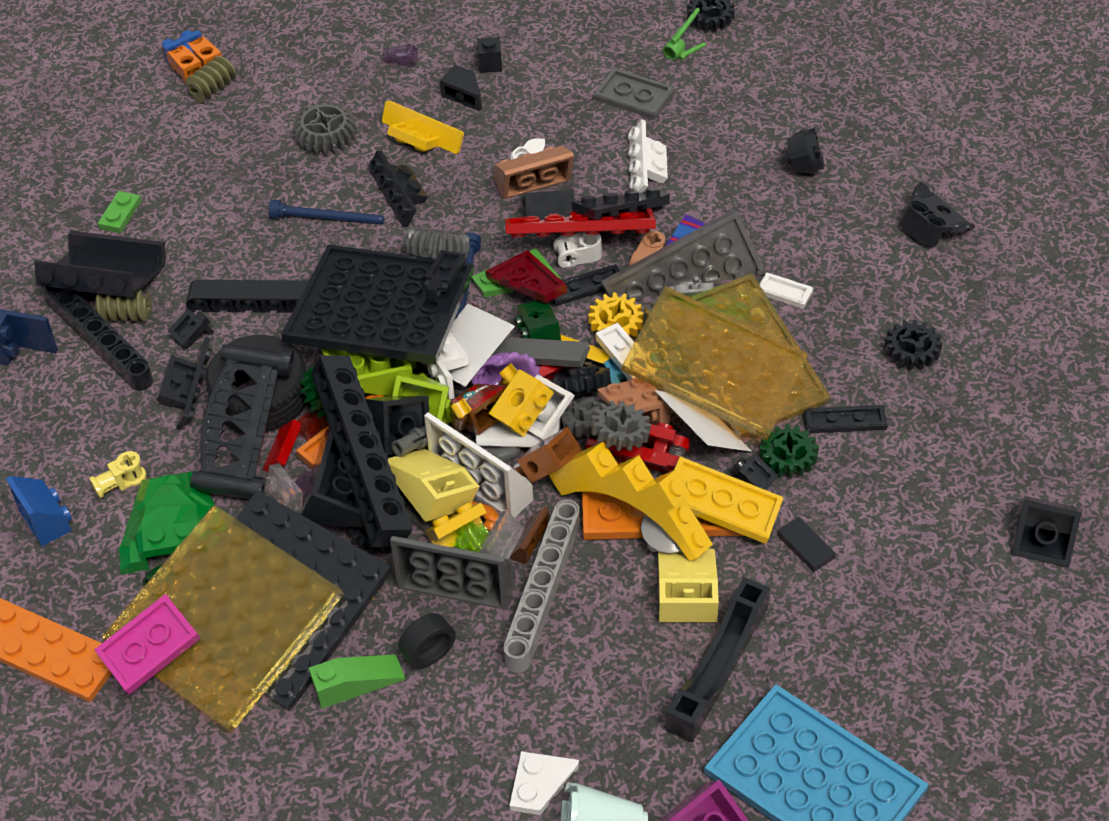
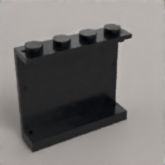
(103, 264)

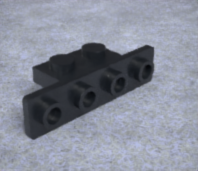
(398, 186)
(181, 381)

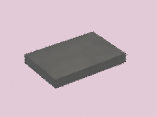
(634, 93)

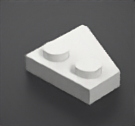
(539, 780)

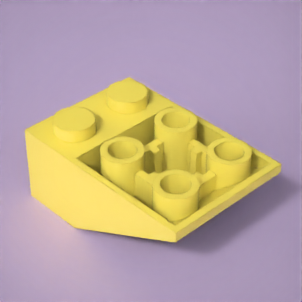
(432, 483)
(688, 587)

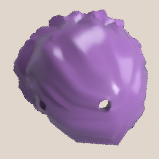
(496, 363)

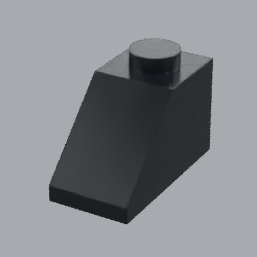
(489, 54)
(461, 87)

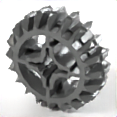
(324, 128)
(430, 242)

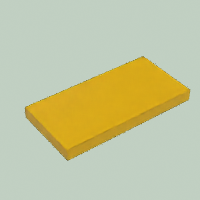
(729, 500)

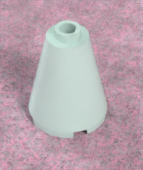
(595, 805)

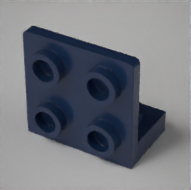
(25, 332)

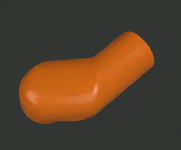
(491, 515)

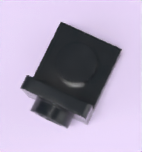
(190, 327)
(754, 472)

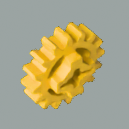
(614, 311)

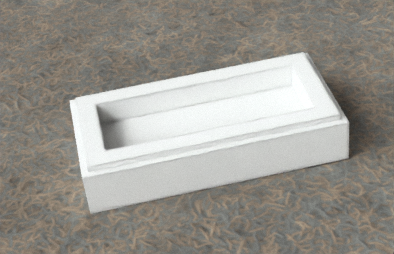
(786, 290)

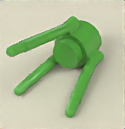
(675, 47)

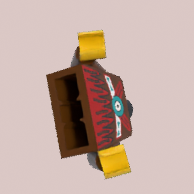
(473, 406)

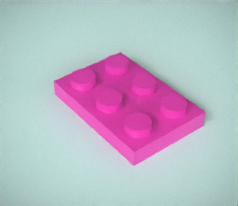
(147, 644)

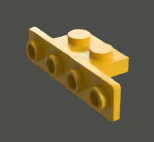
(420, 130)

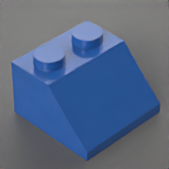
(40, 508)

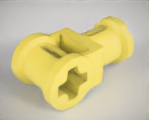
(119, 474)

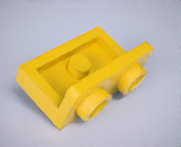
(444, 528)

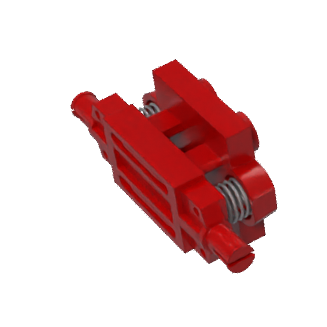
(662, 440)

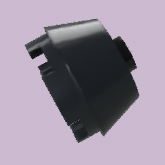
(805, 152)

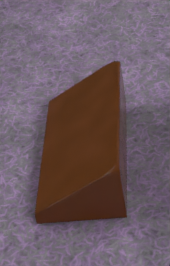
(531, 536)

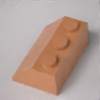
(533, 171)

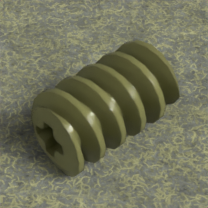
(210, 78)
(124, 307)

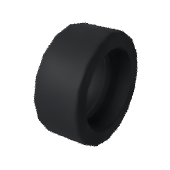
(426, 640)

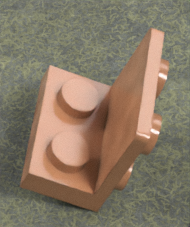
(641, 395)

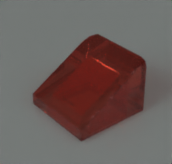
(311, 425)

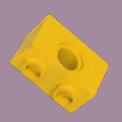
(521, 402)

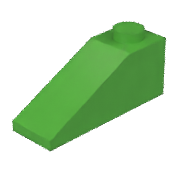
(353, 676)

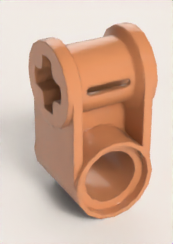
(650, 243)

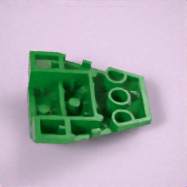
(161, 519)

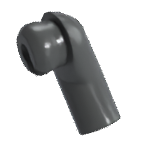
(503, 453)

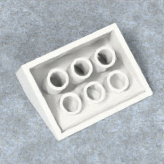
(498, 482)

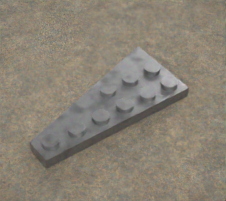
(706, 255)

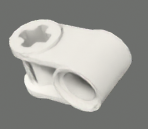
(580, 249)

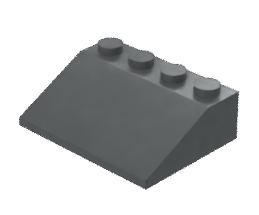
(453, 573)

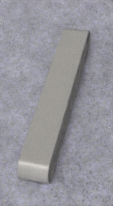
(564, 526)

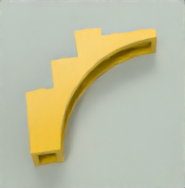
(631, 482)

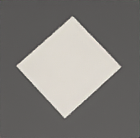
(479, 337)
(704, 424)

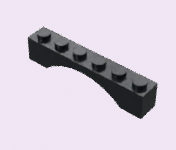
(702, 690)

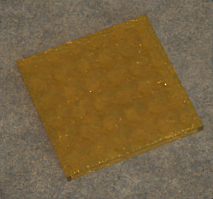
(244, 603)

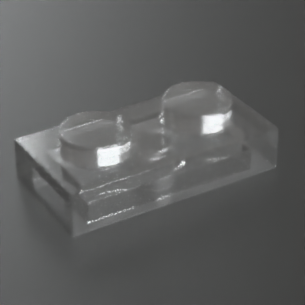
(284, 488)

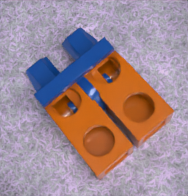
(189, 53)

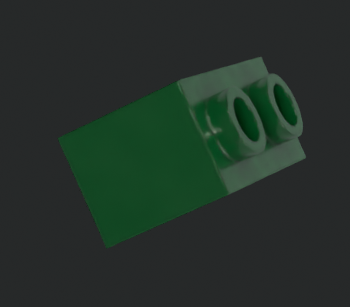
(537, 321)

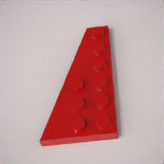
(640, 221)

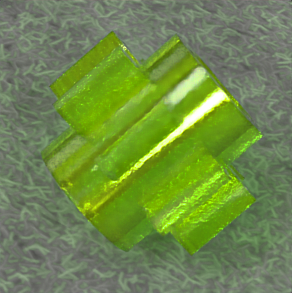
(471, 536)

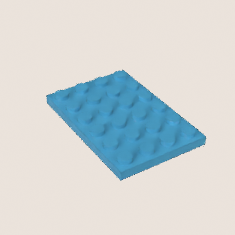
(810, 769)

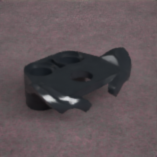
(925, 220)

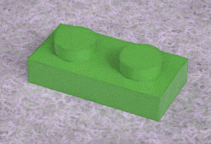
(119, 212)

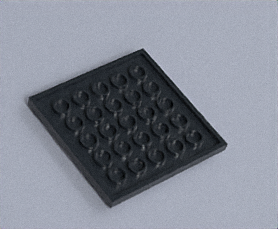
(375, 306)
(334, 559)

